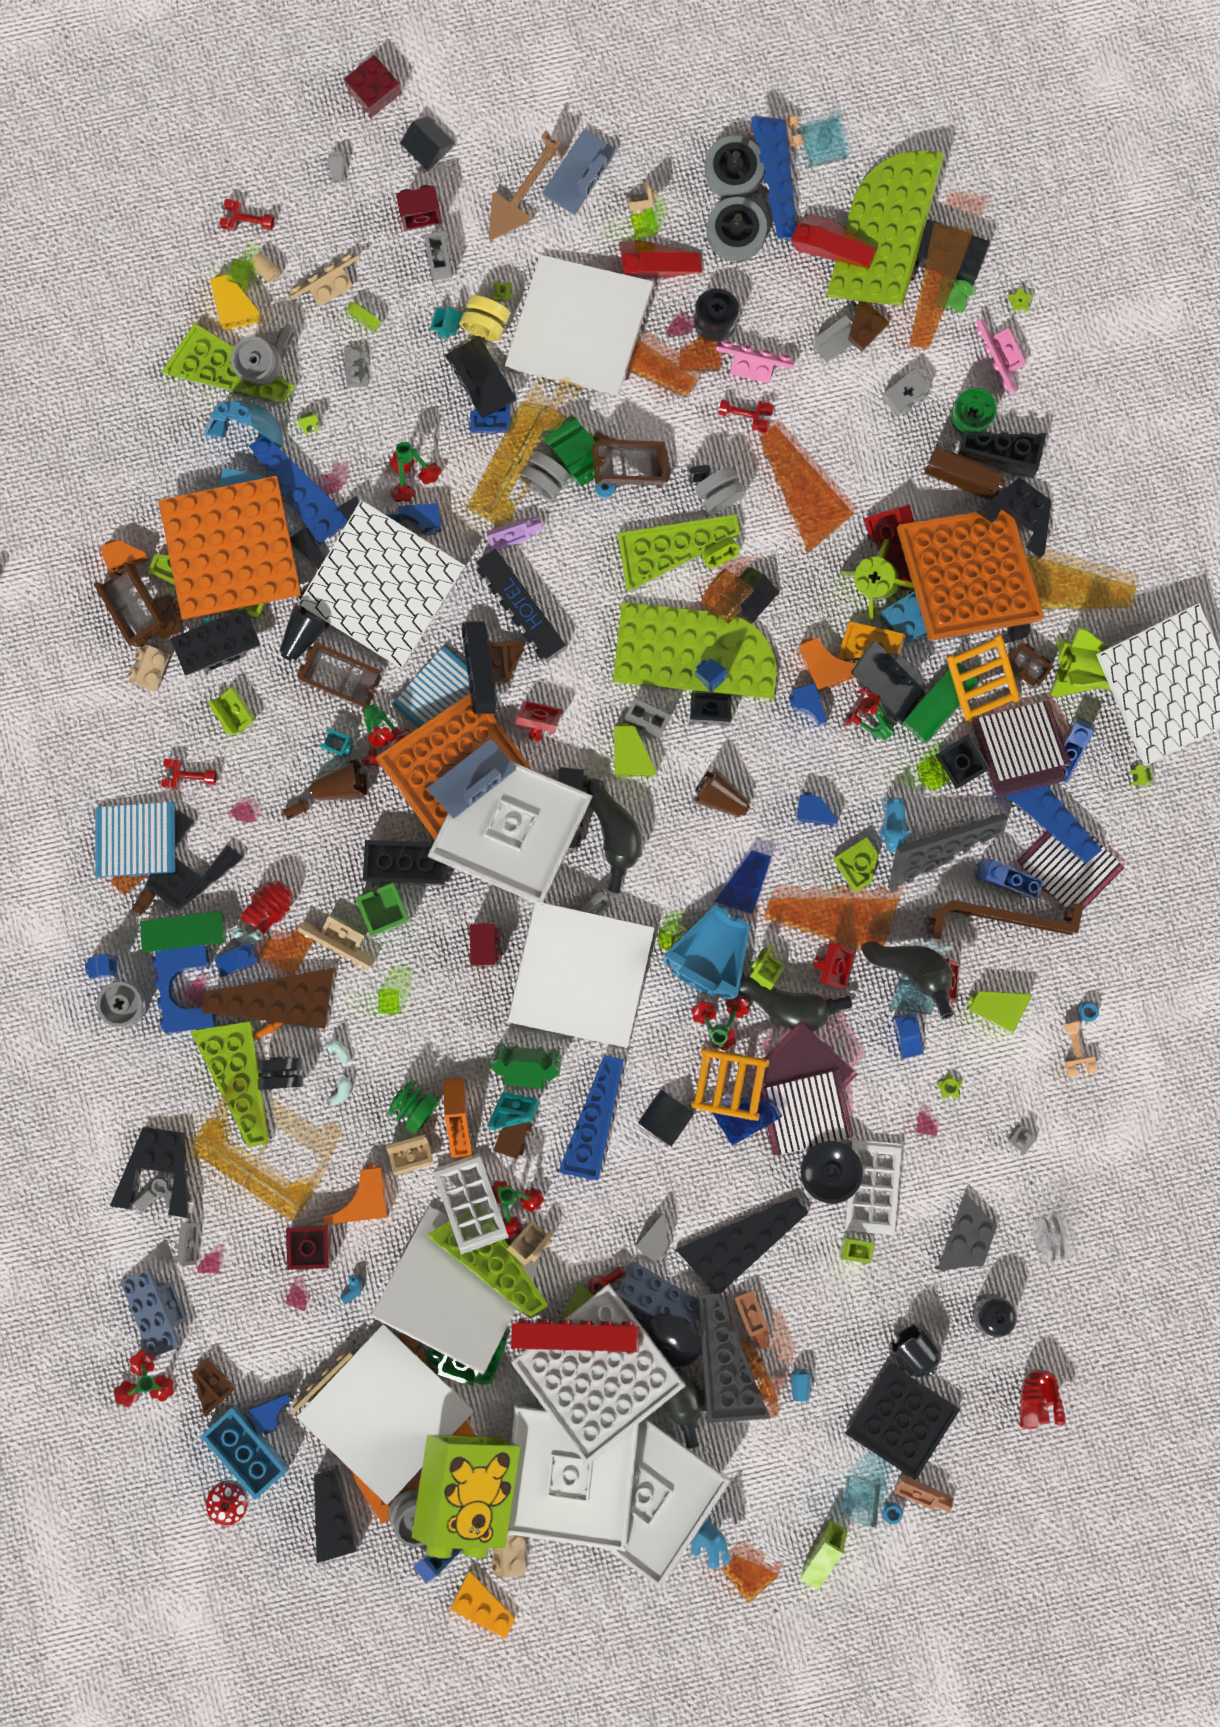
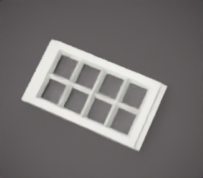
(875, 1202)
(470, 1203)

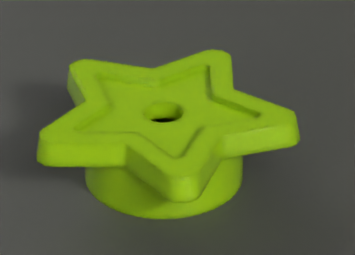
(1014, 298)
(955, 1084)

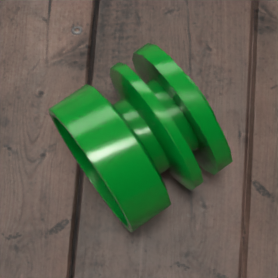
(972, 401)
(413, 1106)

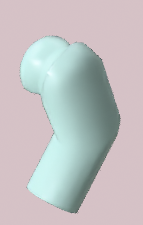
(246, 937)
(335, 1045)
(343, 1091)

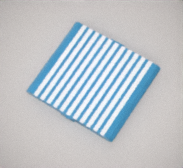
(435, 688)
(135, 839)

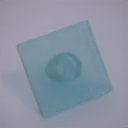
(823, 142)
(910, 999)
(862, 1501)

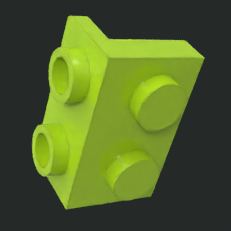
(232, 712)
(767, 968)

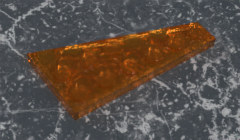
(808, 497)
(836, 919)

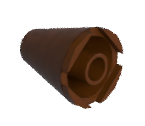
(341, 783)
(720, 794)

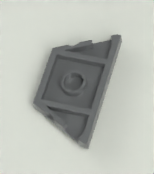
(968, 1237)

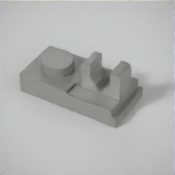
(285, 339)
(355, 367)
(597, 904)
(188, 1243)

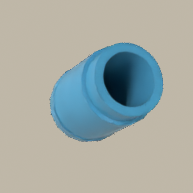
(801, 1384)

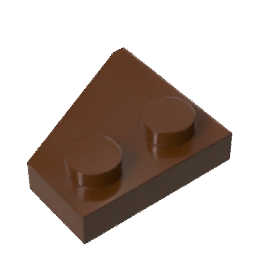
(866, 326)
(504, 659)
(211, 1385)

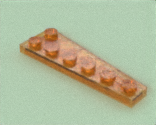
(941, 268)
(659, 370)

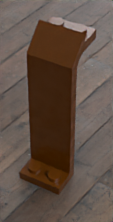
(1071, 916)

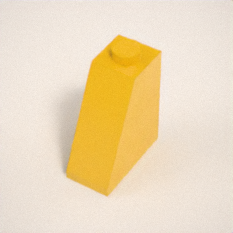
(232, 304)

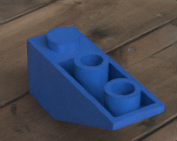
(1076, 742)
(1008, 878)

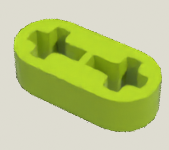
(363, 316)
(720, 553)

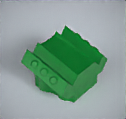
(572, 449)
(526, 1066)
(457, 1371)

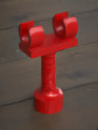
(266, 221)
(764, 408)
(209, 776)

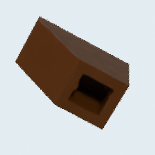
(511, 1140)

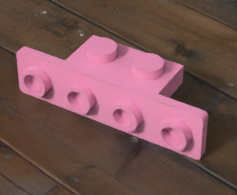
(1004, 351)
(752, 362)

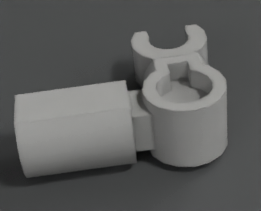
(160, 1187)

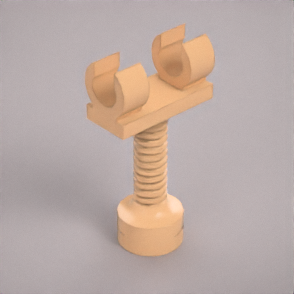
(791, 123)
(1073, 1028)

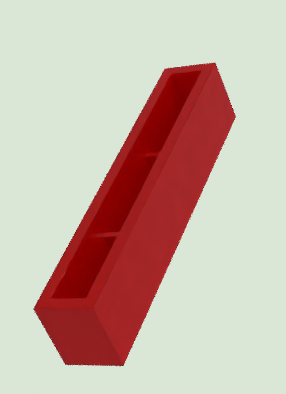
(575, 1337)

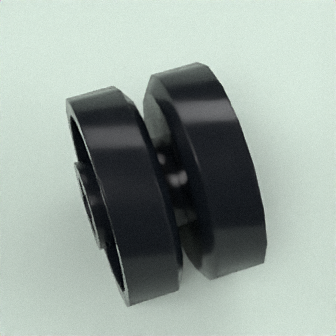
(716, 314)
(279, 1073)

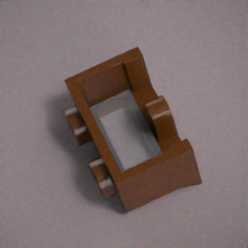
(1029, 665)

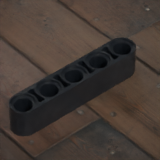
(478, 667)

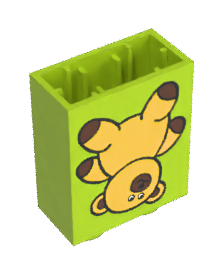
(465, 1494)

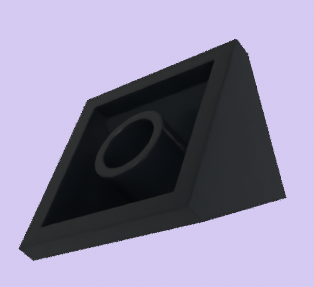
(426, 142)
(762, 596)
(710, 709)
(962, 761)
(666, 1118)

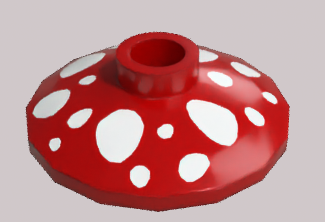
(233, 1496)

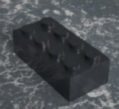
(972, 259)
(402, 864)

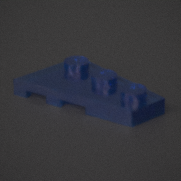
(745, 885)
(739, 1128)

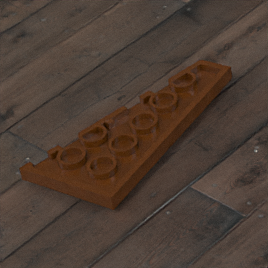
(285, 1000)

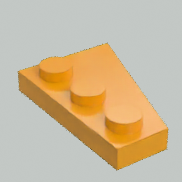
(860, 636)
(480, 1606)

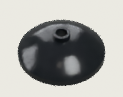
(828, 1187)
(674, 1338)

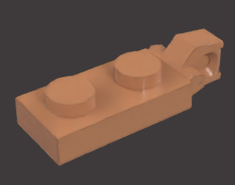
(753, 1317)
(923, 1494)

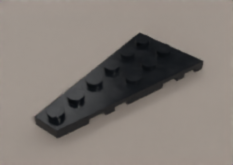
(733, 1249)

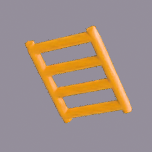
(959, 678)
(734, 1109)

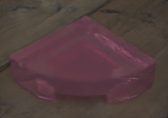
(679, 328)
(244, 813)
(196, 992)
(925, 1125)
(210, 1264)
(296, 1298)

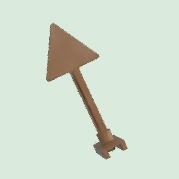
(505, 214)

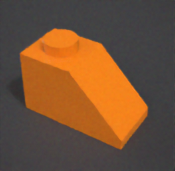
(118, 552)

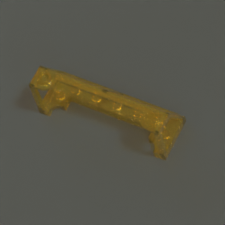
(508, 461)
(210, 1148)

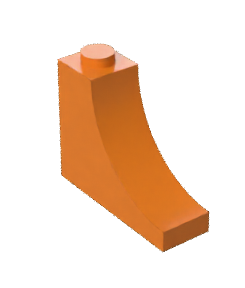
(822, 666)
(457, 1117)
(368, 1201)

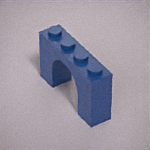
(169, 965)

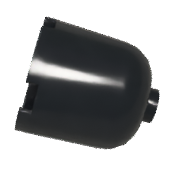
(986, 1311)
(916, 1351)

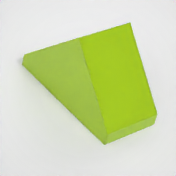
(856, 1250)

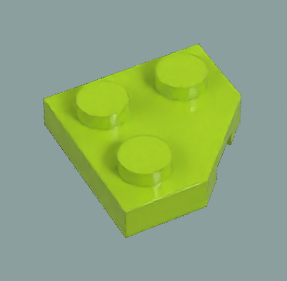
(857, 864)

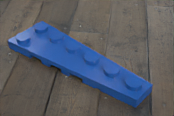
(773, 143)
(307, 499)
(1053, 816)
(590, 1135)

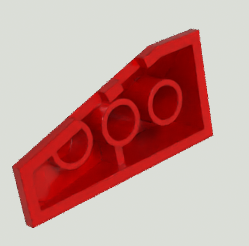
(829, 240)
(655, 260)
(884, 526)

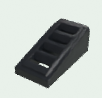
(698, 473)

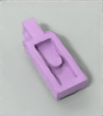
(513, 532)

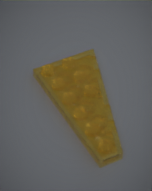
(1072, 588)

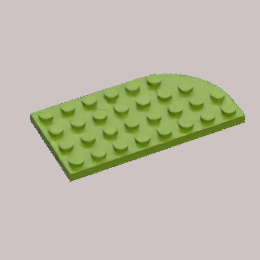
(890, 217)
(667, 643)

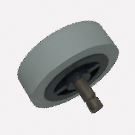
(733, 167)
(736, 229)

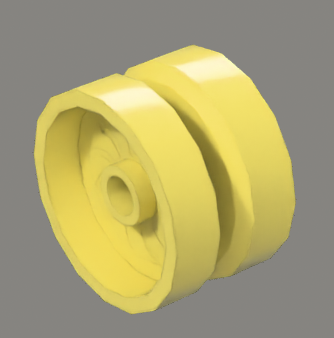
(484, 318)

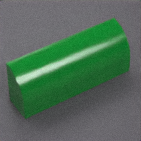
(937, 707)
(183, 931)

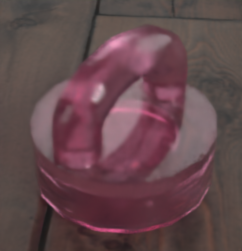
(331, 484)

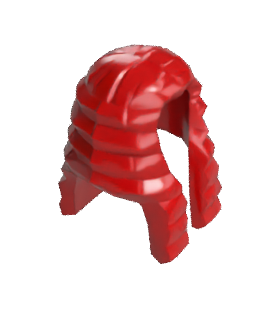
(268, 905)
(1038, 1393)

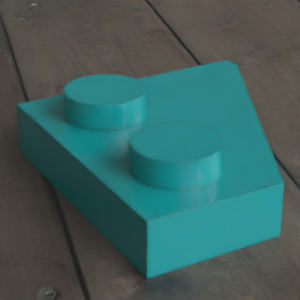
(513, 1110)

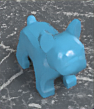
(894, 823)
(713, 1541)

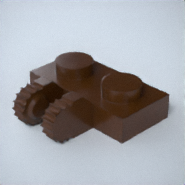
(168, 611)

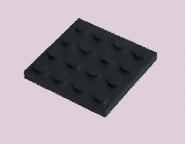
(902, 1421)

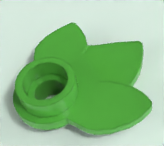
(958, 294)

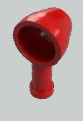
(604, 1280)

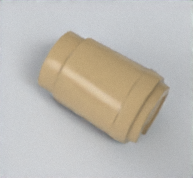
(265, 267)

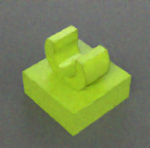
(307, 419)
(1144, 775)

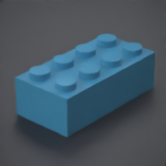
(905, 618)
(245, 1452)

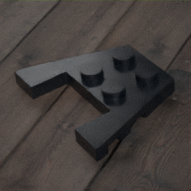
(1027, 507)

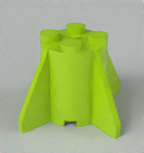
(882, 588)
(1079, 664)

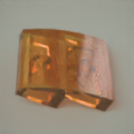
(726, 595)

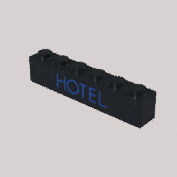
(521, 605)

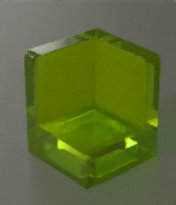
(644, 224)
(240, 273)
(932, 773)
(670, 935)
(388, 1001)

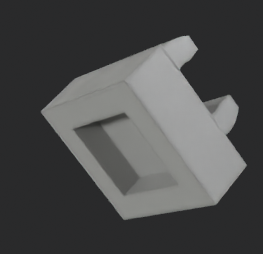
(1022, 1139)

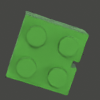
(383, 911)

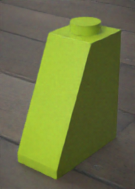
(630, 753)
(999, 1008)
(824, 1555)

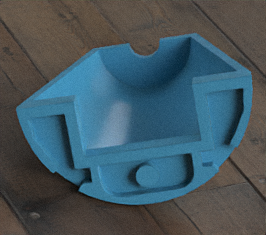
(244, 413)
(711, 954)

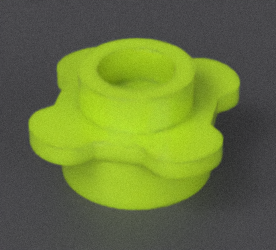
(506, 295)

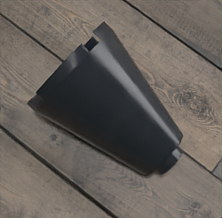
(301, 632)

